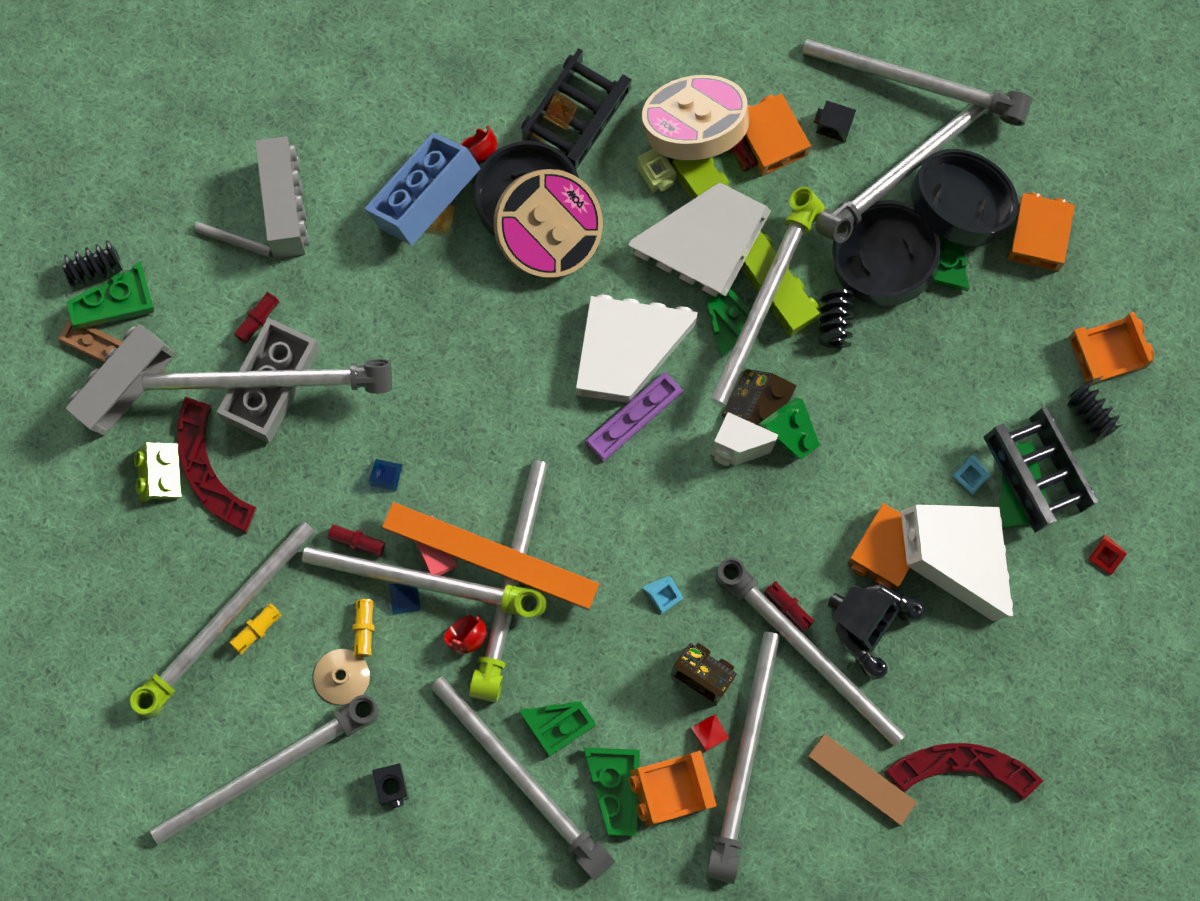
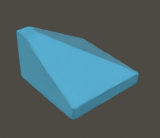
(972, 474)
(663, 593)

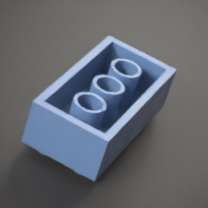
(422, 188)

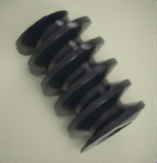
(91, 263)
(834, 318)
(1093, 412)

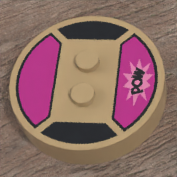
(696, 117)
(548, 223)

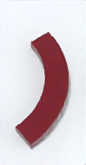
(199, 472)
(964, 758)

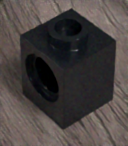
(834, 121)
(383, 775)

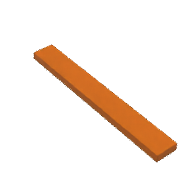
(490, 556)

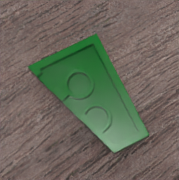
(952, 266)
(116, 300)
(1010, 510)
(610, 778)

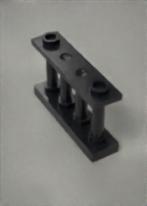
(588, 130)
(1020, 479)

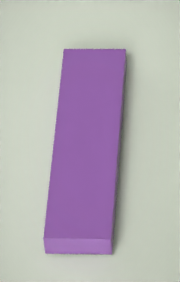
(634, 416)

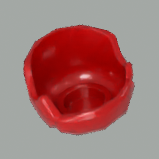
(481, 144)
(466, 635)

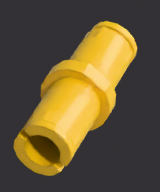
(363, 628)
(255, 629)

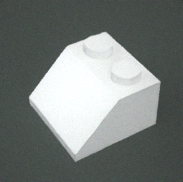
(741, 441)

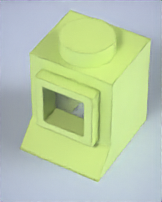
(656, 170)

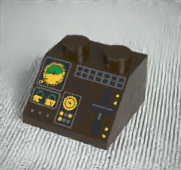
(759, 396)
(703, 672)

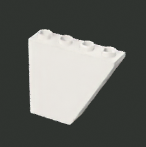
(705, 238)
(627, 345)
(961, 554)

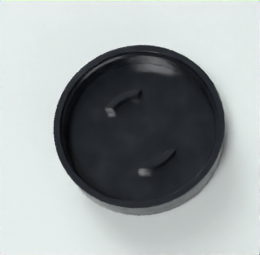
(509, 164)
(964, 197)
(888, 255)

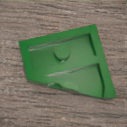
(727, 320)
(793, 428)
(558, 725)

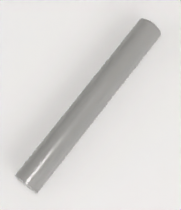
(232, 239)

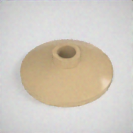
(345, 690)

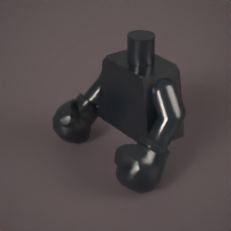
(865, 617)

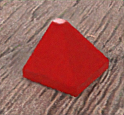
(1107, 555)
(709, 733)

